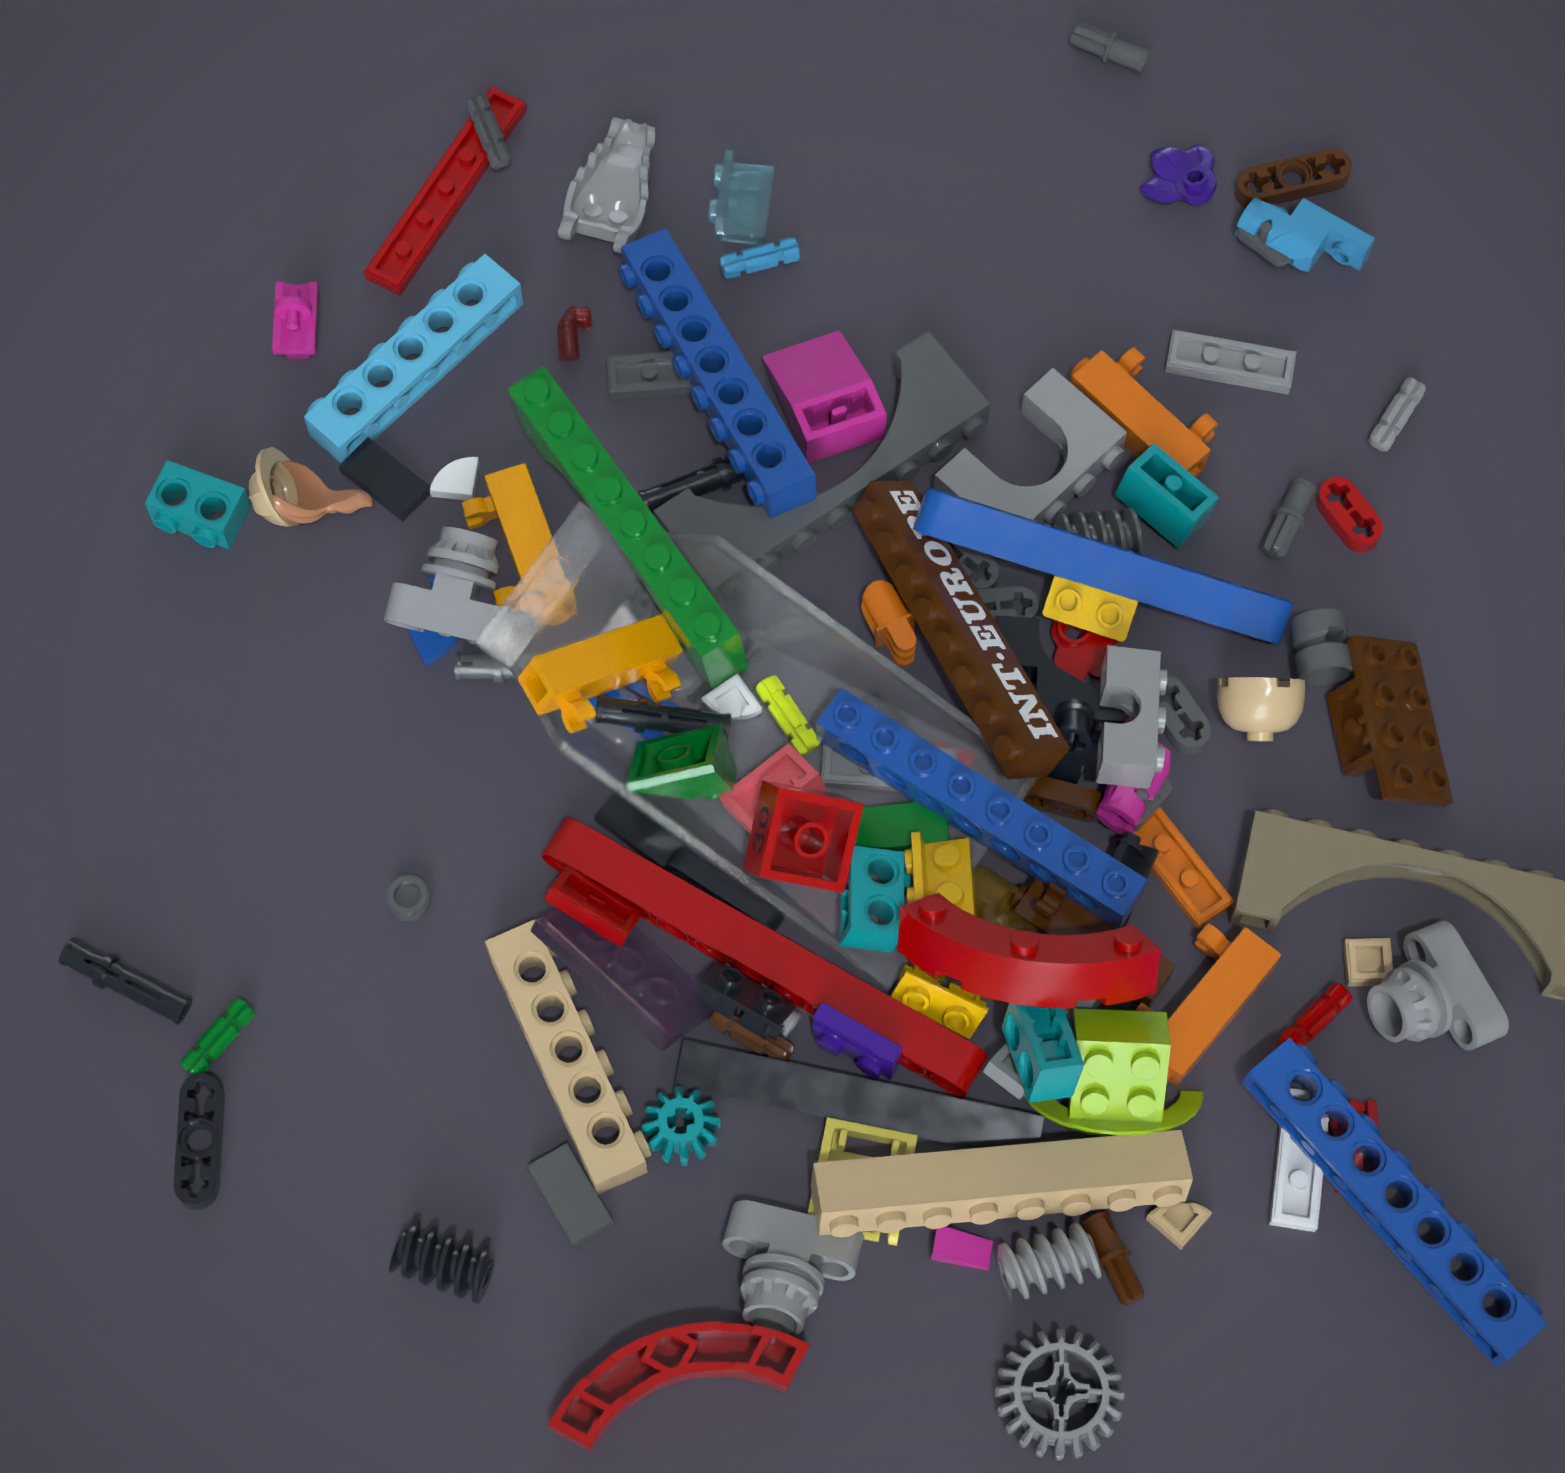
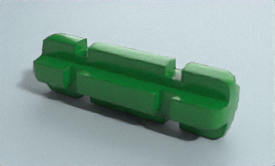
(217, 1037)

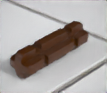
(778, 1049)

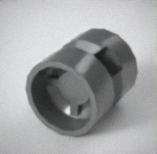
(1321, 646)

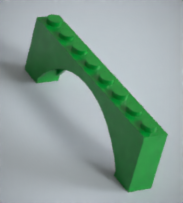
(684, 600)

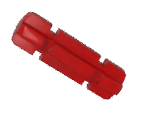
(1318, 1015)

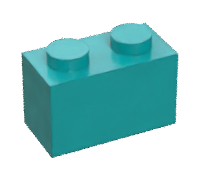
(1166, 495)

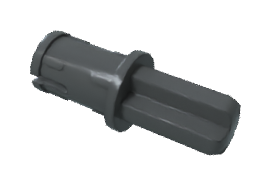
(1110, 47)
(1289, 518)

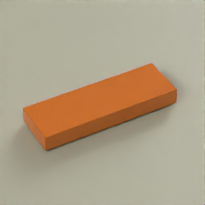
(1184, 872)

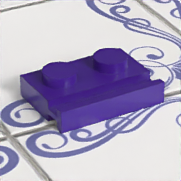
(842, 1034)

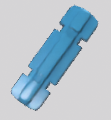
(759, 257)

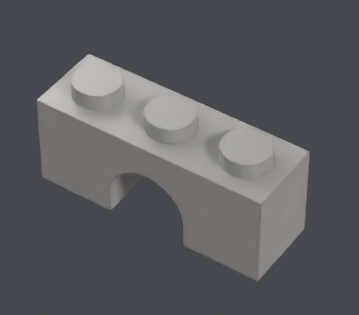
(1130, 751)

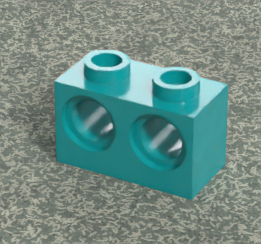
(203, 497)
(868, 897)
(1043, 1051)

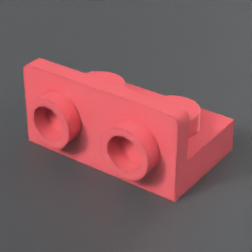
(784, 768)

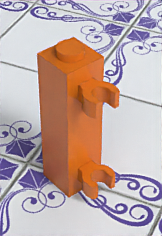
(1139, 413)
(1217, 997)

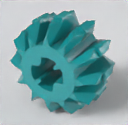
(666, 1117)

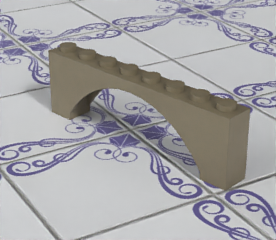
(1297, 859)

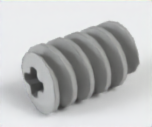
(1047, 1261)

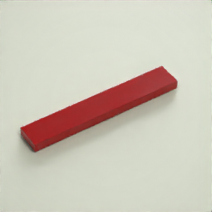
(439, 199)

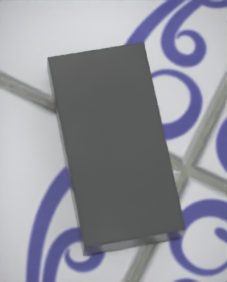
(570, 1195)

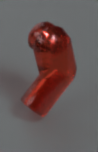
(567, 331)

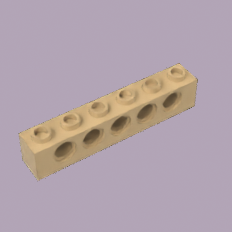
(605, 1164)

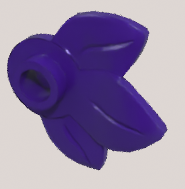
(1181, 175)

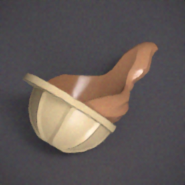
(294, 494)

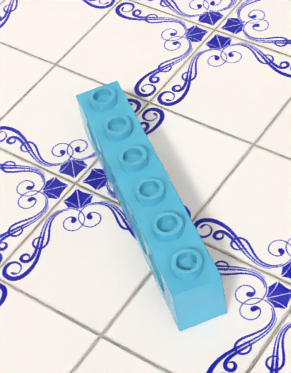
(410, 379)

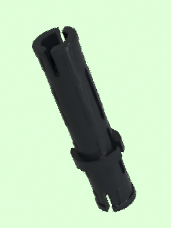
(701, 481)
(615, 712)
(81, 956)

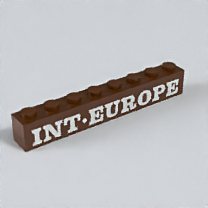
(961, 633)

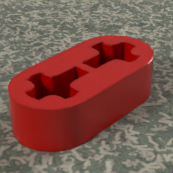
(1345, 516)

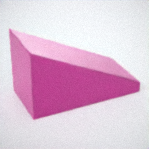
(961, 1248)

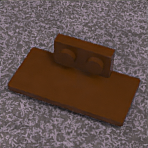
(1389, 724)

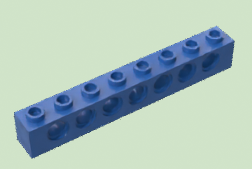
(685, 314)
(980, 808)
(1396, 1227)

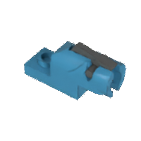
(1302, 236)

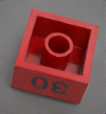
(803, 836)

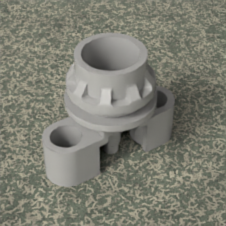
(451, 608)
(1437, 993)
(785, 1263)

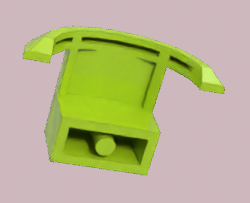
(1121, 1077)

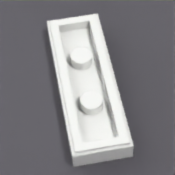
(1296, 1182)

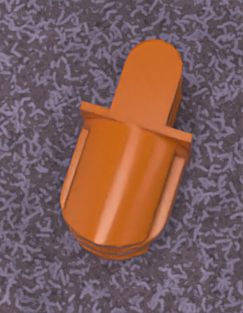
(889, 621)

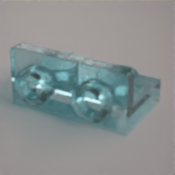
(742, 201)

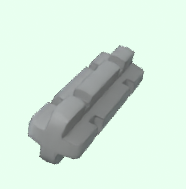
(1397, 414)

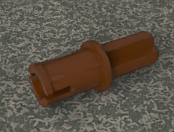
(1114, 1257)

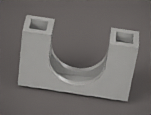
(1077, 427)

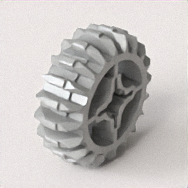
(1080, 1394)

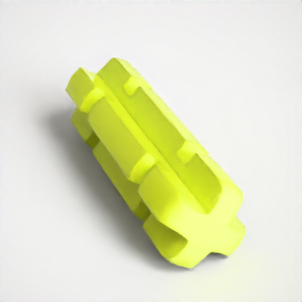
(787, 715)

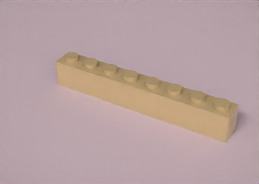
(1000, 1183)

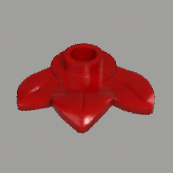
(1080, 655)

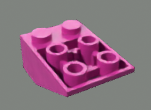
(826, 396)

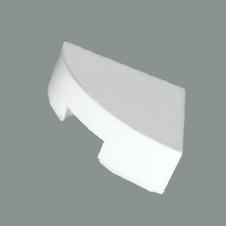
(456, 479)
(733, 698)

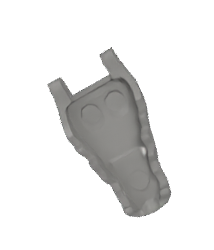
(612, 189)

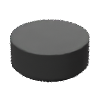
(408, 897)

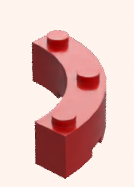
(1027, 965)
(671, 1358)

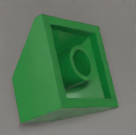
(684, 765)

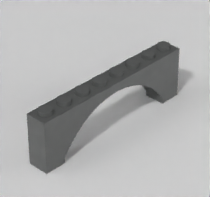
(932, 415)

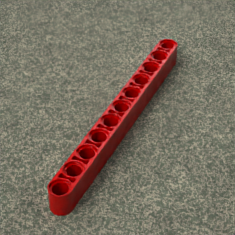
(764, 954)

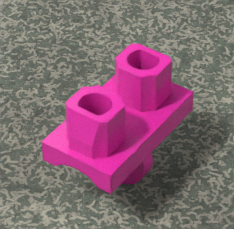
(295, 320)

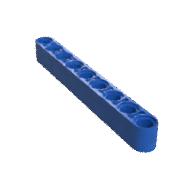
(1103, 565)

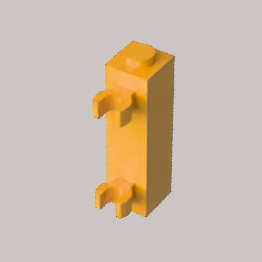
(518, 514)
(602, 664)

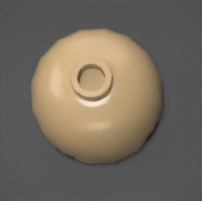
(1260, 705)

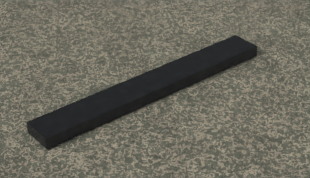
(853, 1098)

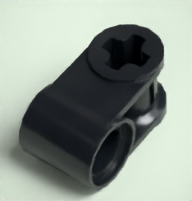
(1074, 722)

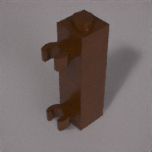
(1057, 915)

